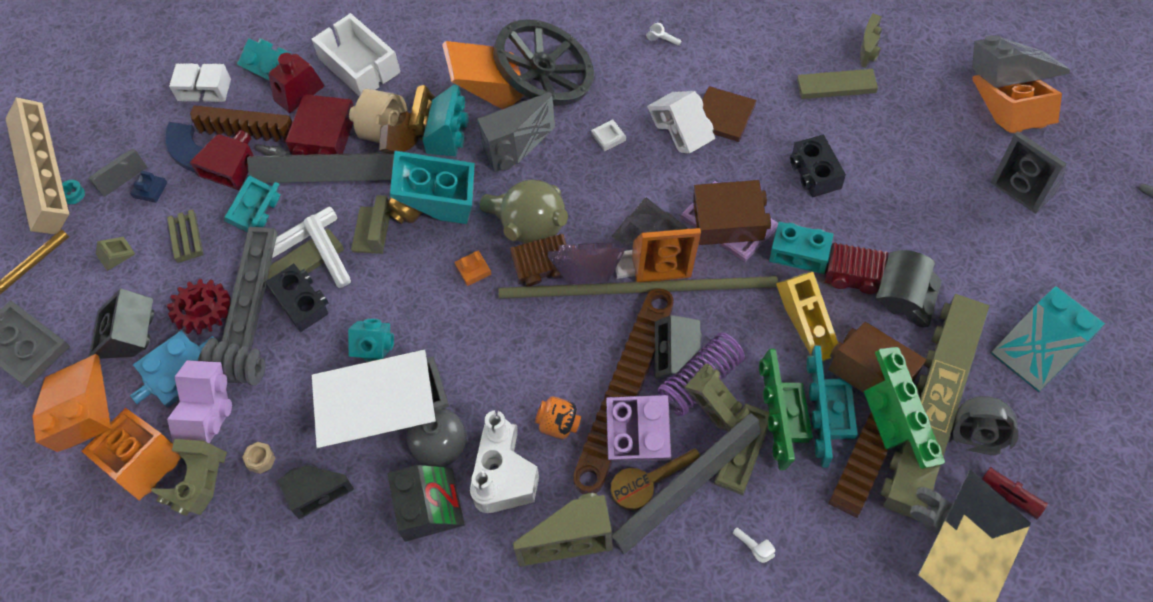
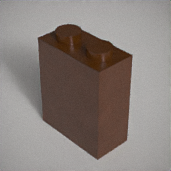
(731, 212)
(857, 361)

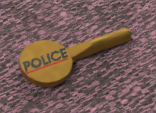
(635, 488)

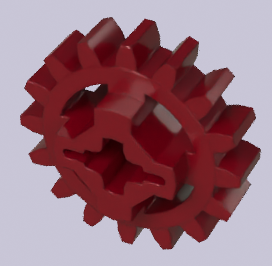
(199, 306)

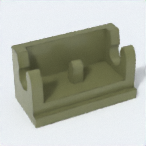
(716, 398)

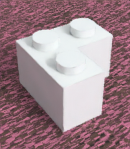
(684, 119)

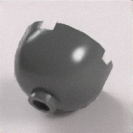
(991, 424)
(438, 441)

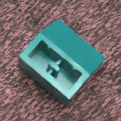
(445, 123)

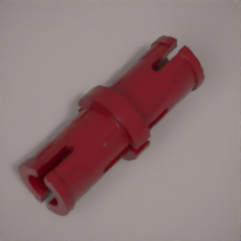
(1032, 505)

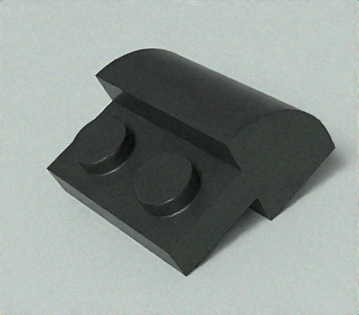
(910, 286)

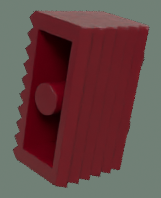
(855, 268)

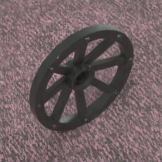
(542, 65)

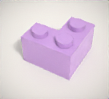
(201, 403)

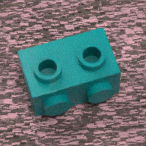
(801, 247)

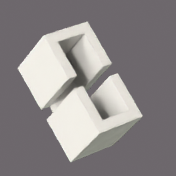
(190, 80)

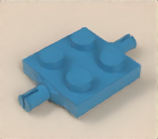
(162, 365)

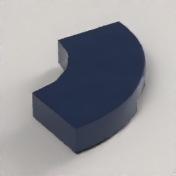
(181, 144)

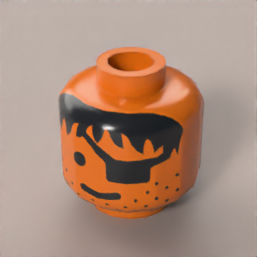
(557, 418)

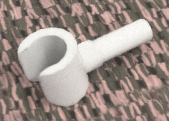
(658, 32)
(762, 551)

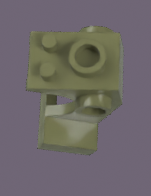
(201, 475)

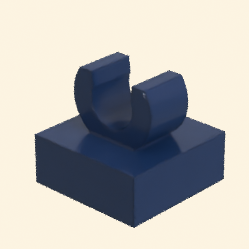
(148, 187)

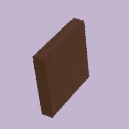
(727, 112)

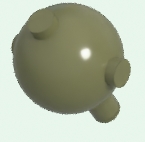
(528, 210)

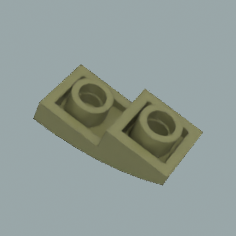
(869, 47)

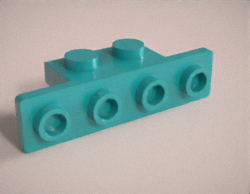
(833, 406)

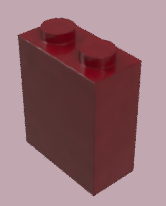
(320, 126)

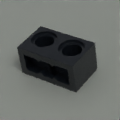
(817, 166)
(295, 299)

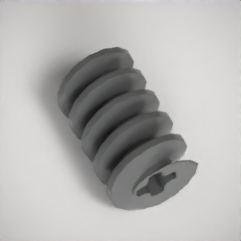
(236, 363)

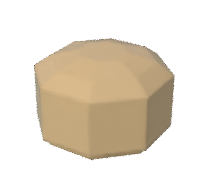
(258, 457)

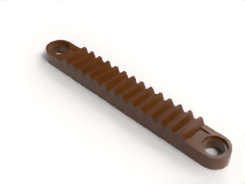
(626, 382)

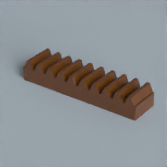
(232, 120)
(860, 470)

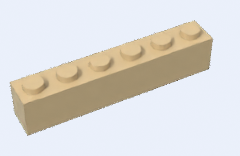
(36, 167)

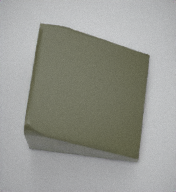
(113, 252)

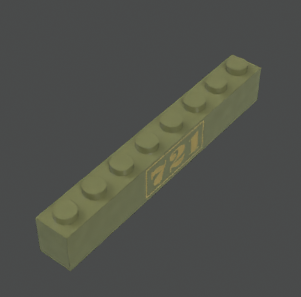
(940, 397)

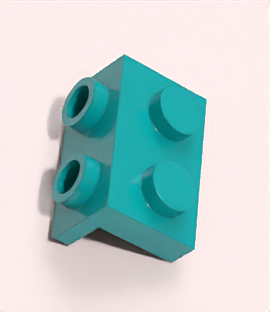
(260, 57)
(252, 204)

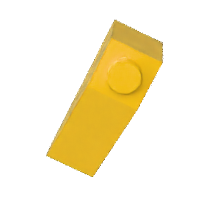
(808, 312)

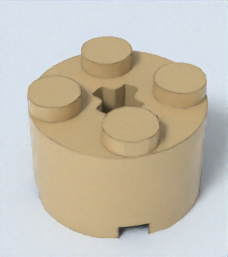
(375, 110)

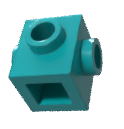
(370, 339)

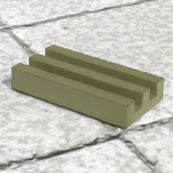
(181, 219)

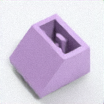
(639, 428)

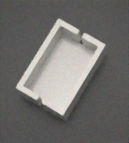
(361, 57)

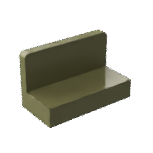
(372, 227)

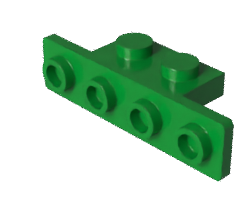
(787, 411)
(900, 411)

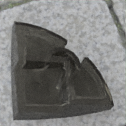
(637, 222)

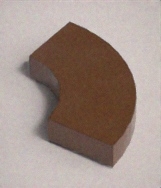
(399, 136)

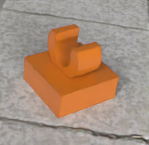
(473, 268)

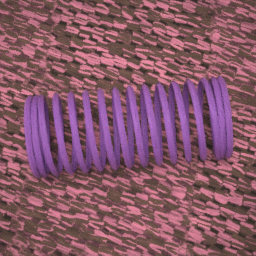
(718, 344)

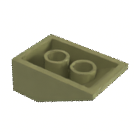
(571, 532)

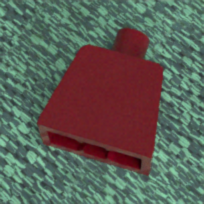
(292, 80)
(224, 160)

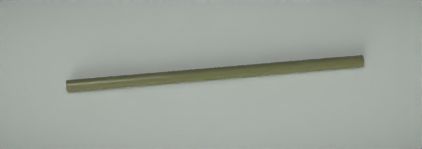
(638, 287)

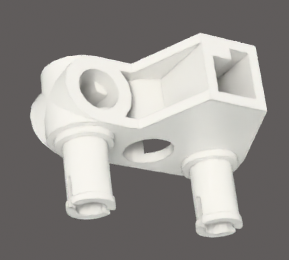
(513, 481)

